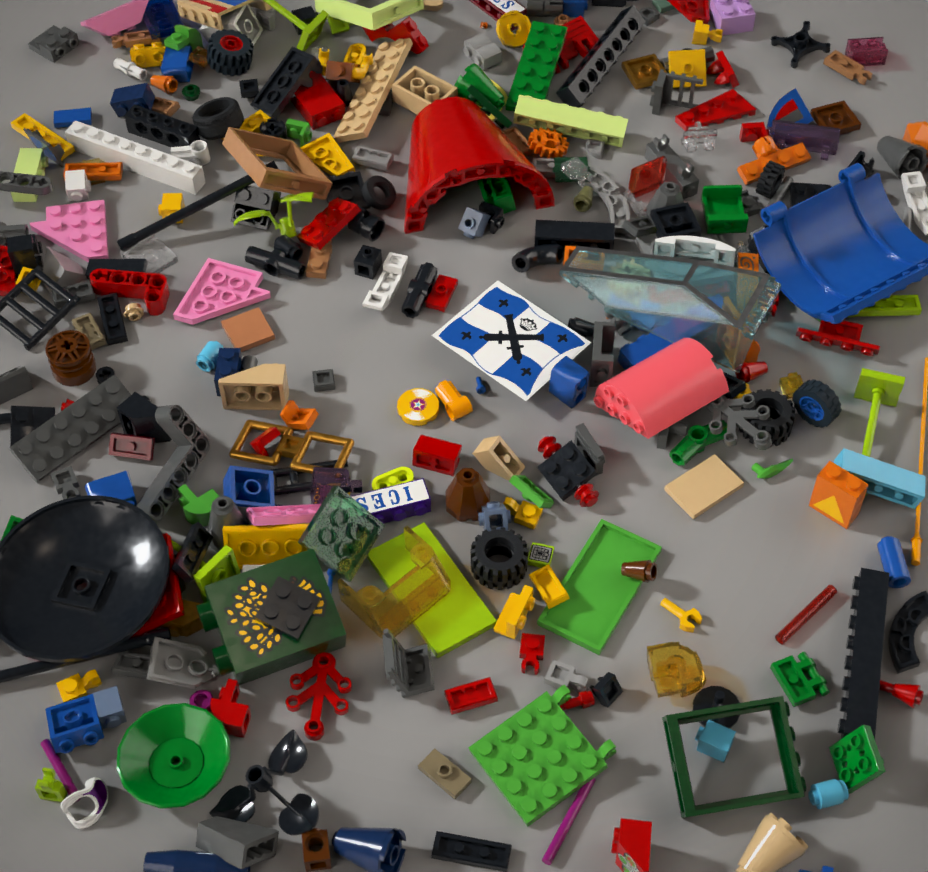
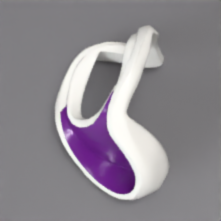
(97, 791)

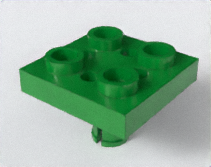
(862, 757)

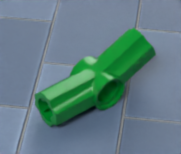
(695, 442)

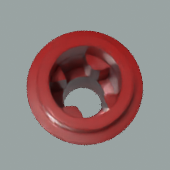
(752, 370)

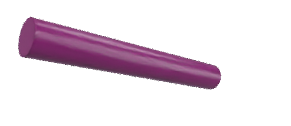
(59, 767)

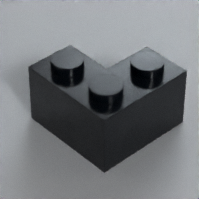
(24, 252)

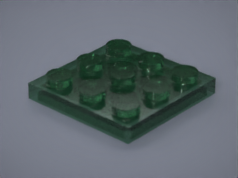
(341, 533)

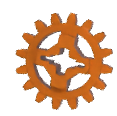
(548, 143)

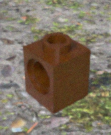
(320, 859)

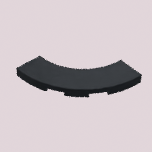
(903, 630)

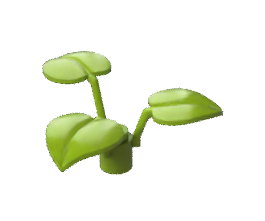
(286, 224)

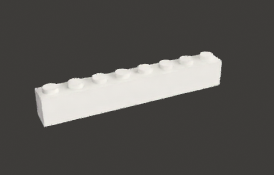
(136, 157)

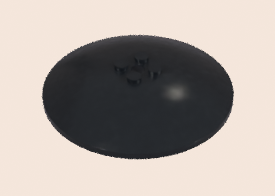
(71, 544)

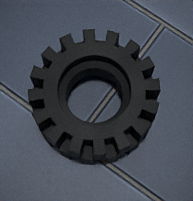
(770, 179)

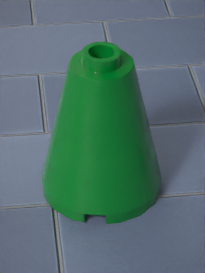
(482, 83)

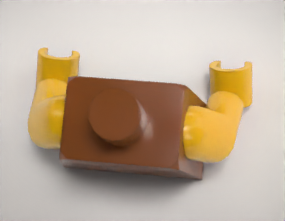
(342, 70)

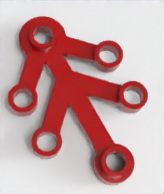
(319, 690)

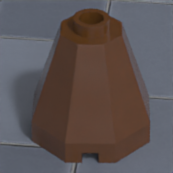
(466, 495)

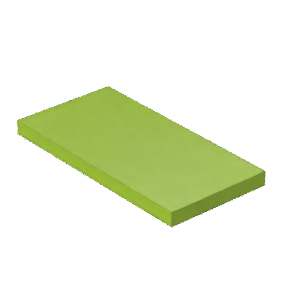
(456, 616)

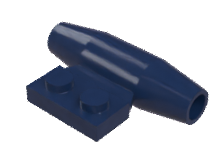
(187, 862)

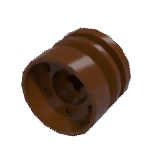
(71, 358)

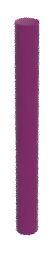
(567, 822)

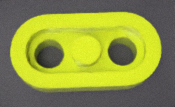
(393, 478)

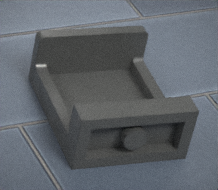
(602, 363)

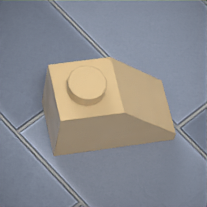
(498, 457)

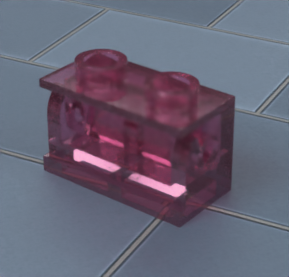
(867, 51)

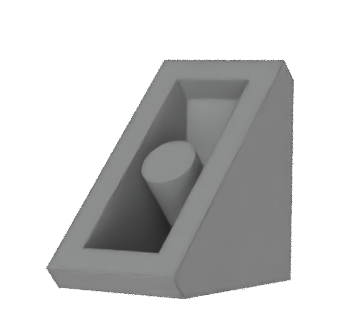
(62, 269)

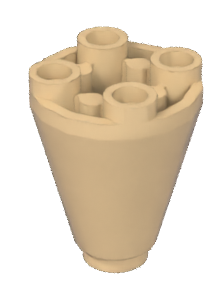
(771, 847)

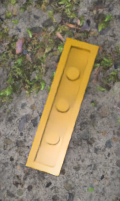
(28, 122)

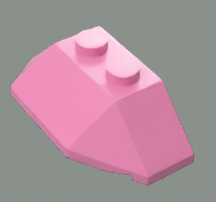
(117, 19)

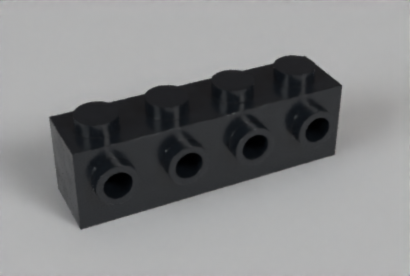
(575, 234)

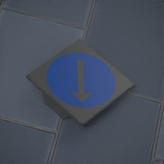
(53, 153)

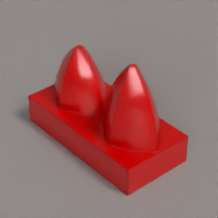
(722, 65)

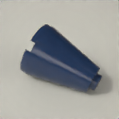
(371, 847)

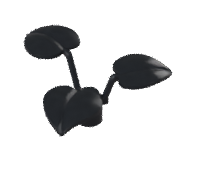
(289, 757)

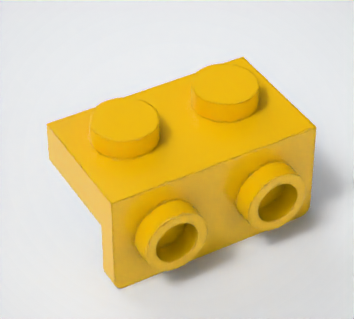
(147, 56)
(514, 613)

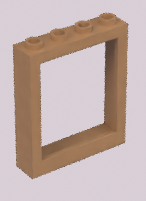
(307, 177)

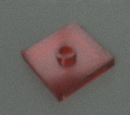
(647, 176)

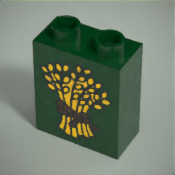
(253, 648)

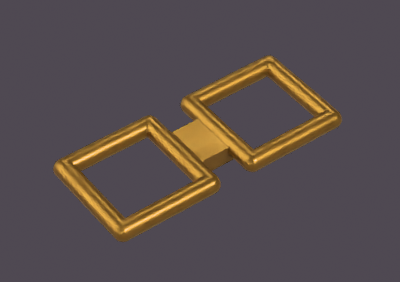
(289, 446)

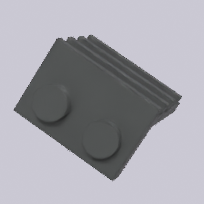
(664, 87)
(407, 668)

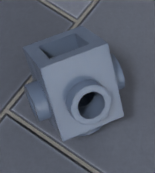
(494, 508)

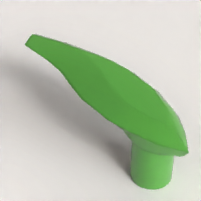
(771, 470)

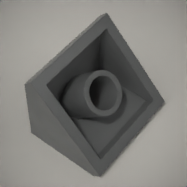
(14, 383)

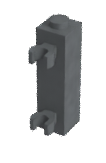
(676, 169)

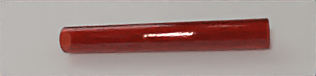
(806, 614)

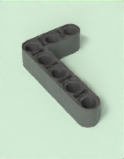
(190, 451)

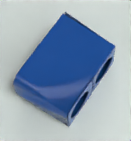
(176, 64)
(569, 382)
(113, 486)

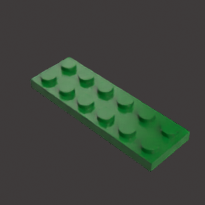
(537, 62)

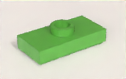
(531, 492)

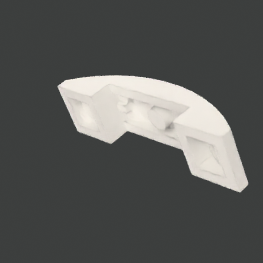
(916, 198)
(695, 247)
(388, 282)

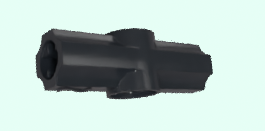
(275, 262)
(419, 290)

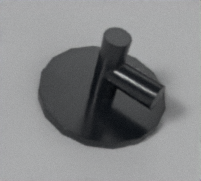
(714, 697)

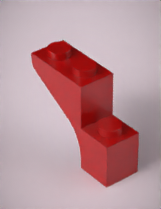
(405, 29)

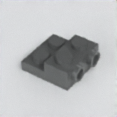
(54, 43)

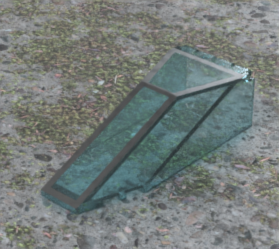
(678, 297)

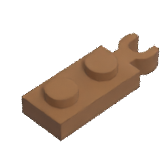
(132, 38)
(847, 67)
(319, 261)

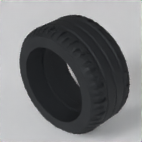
(216, 116)

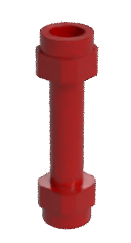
(584, 699)

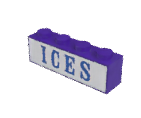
(397, 501)

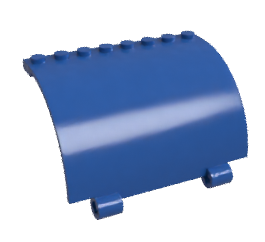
(841, 248)

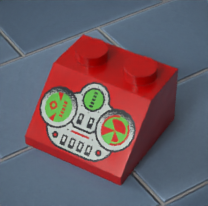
(632, 845)

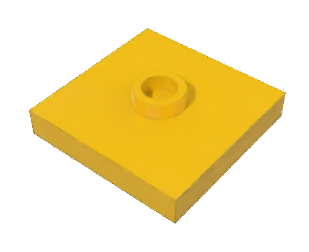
(690, 63)

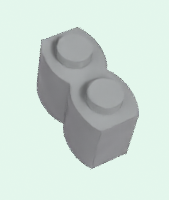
(482, 51)

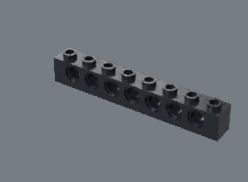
(601, 57)

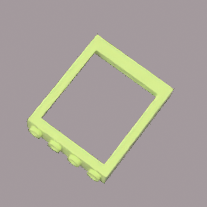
(369, 18)

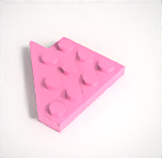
(77, 228)
(220, 290)

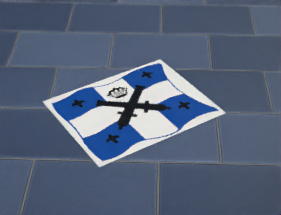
(510, 339)

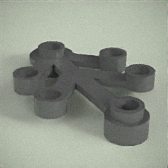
(738, 418)

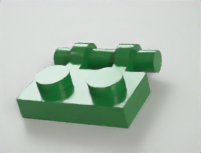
(794, 682)

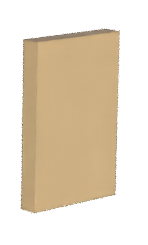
(704, 486)

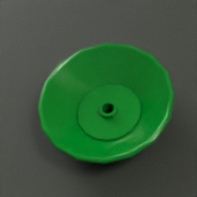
(170, 735)

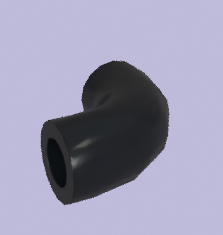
(537, 256)

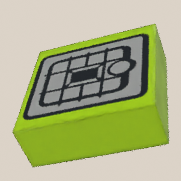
(540, 555)

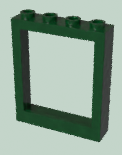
(784, 737)

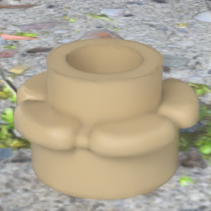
(133, 311)

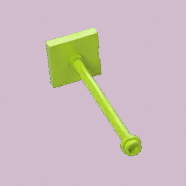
(310, 31)
(879, 389)
(217, 568)

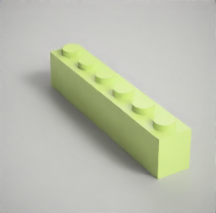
(570, 120)

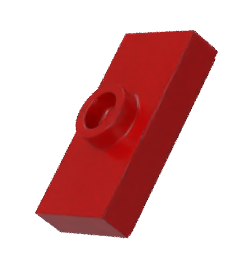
(441, 293)
(470, 695)

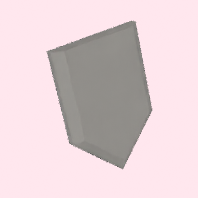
(179, 664)

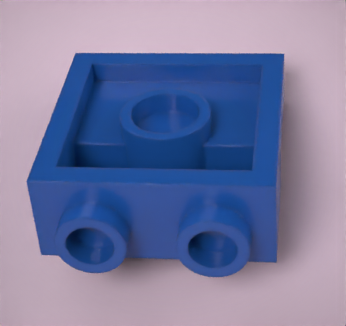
(74, 724)

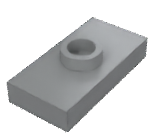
(372, 158)

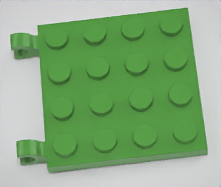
(540, 756)

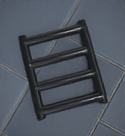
(42, 328)

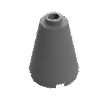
(902, 155)
(223, 513)

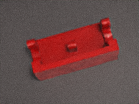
(436, 455)

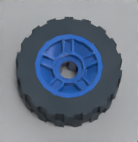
(816, 403)

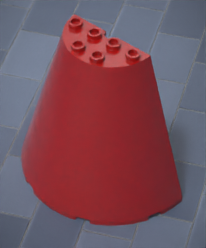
(457, 145)

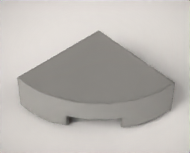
(595, 148)

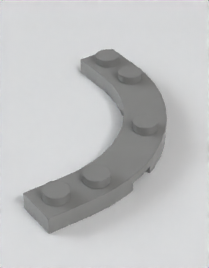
(603, 186)

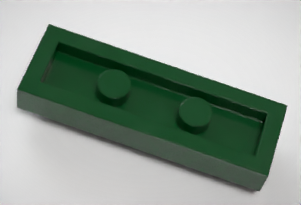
(488, 107)

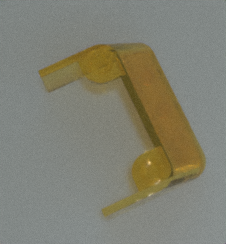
(407, 597)

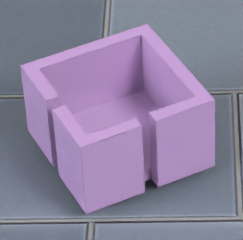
(732, 16)

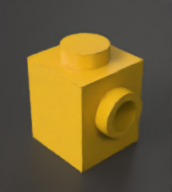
(171, 203)

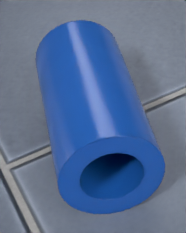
(894, 562)

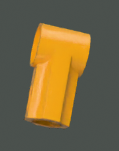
(454, 402)

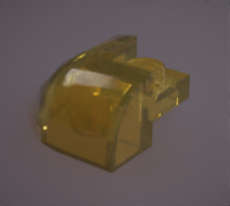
(675, 669)

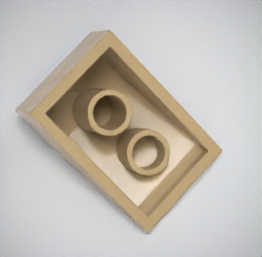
(256, 388)

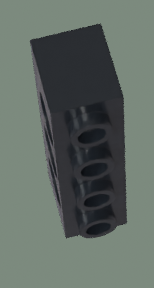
(160, 127)

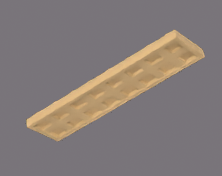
(373, 91)

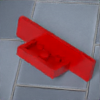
(842, 334)

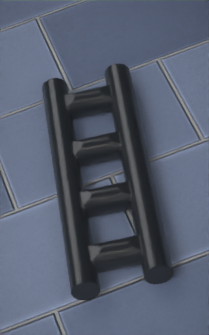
(295, 485)

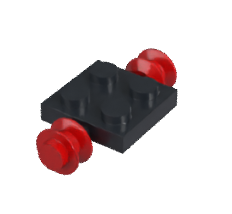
(567, 471)

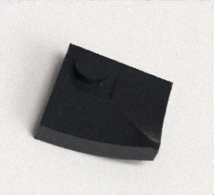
(26, 419)

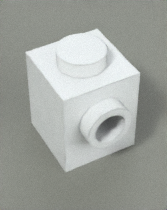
(77, 185)

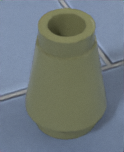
(583, 200)

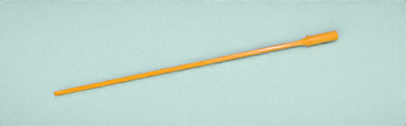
(917, 540)

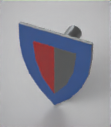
(790, 109)

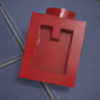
(753, 131)

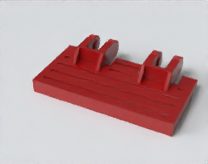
(577, 36)

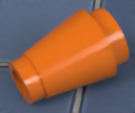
(165, 83)

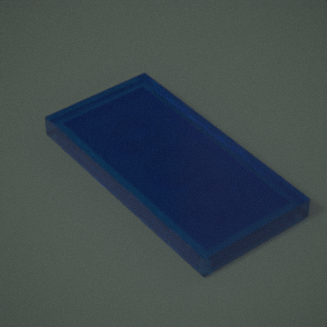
(161, 18)

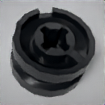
(273, 128)

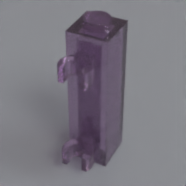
(814, 137)

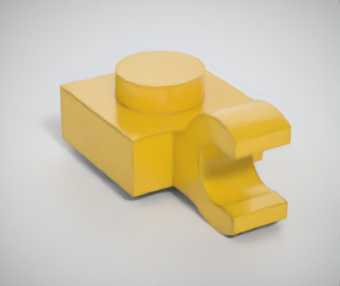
(525, 514)
(76, 687)

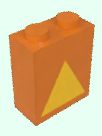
(838, 494)

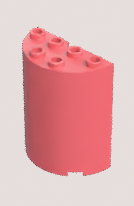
(663, 388)

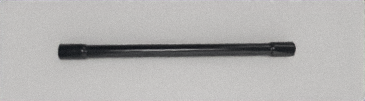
(133, 238)
(43, 666)

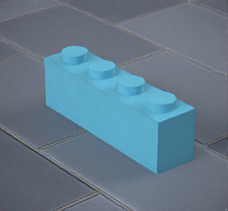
(884, 479)

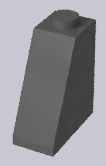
(236, 841)

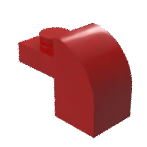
(232, 714)

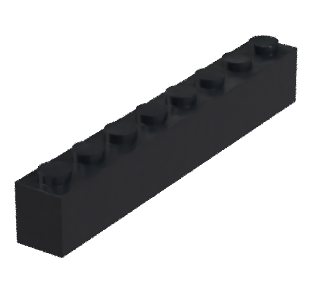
(866, 651)

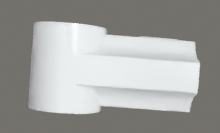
(197, 150)

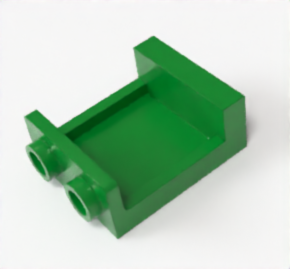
(724, 209)

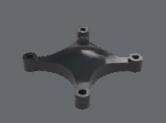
(800, 44)

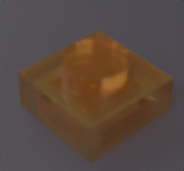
(199, 57)

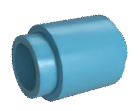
(208, 356)
(828, 793)

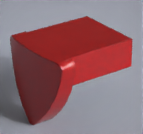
(263, 439)

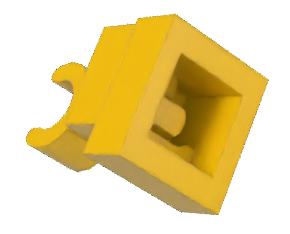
(702, 32)

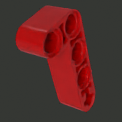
(131, 284)

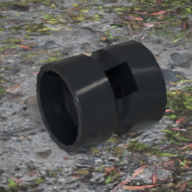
(367, 224)

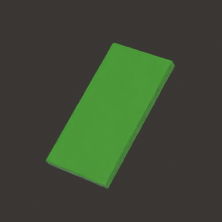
(598, 588)

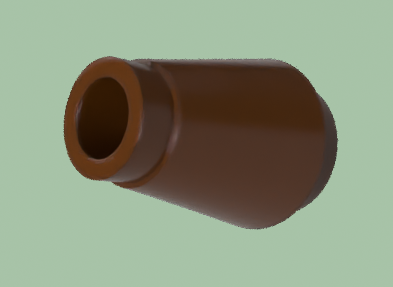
(640, 570)

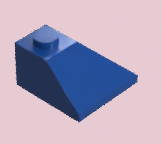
(249, 486)

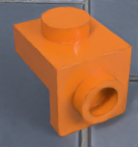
(298, 417)

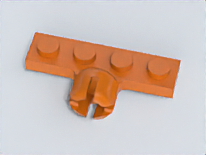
(768, 151)

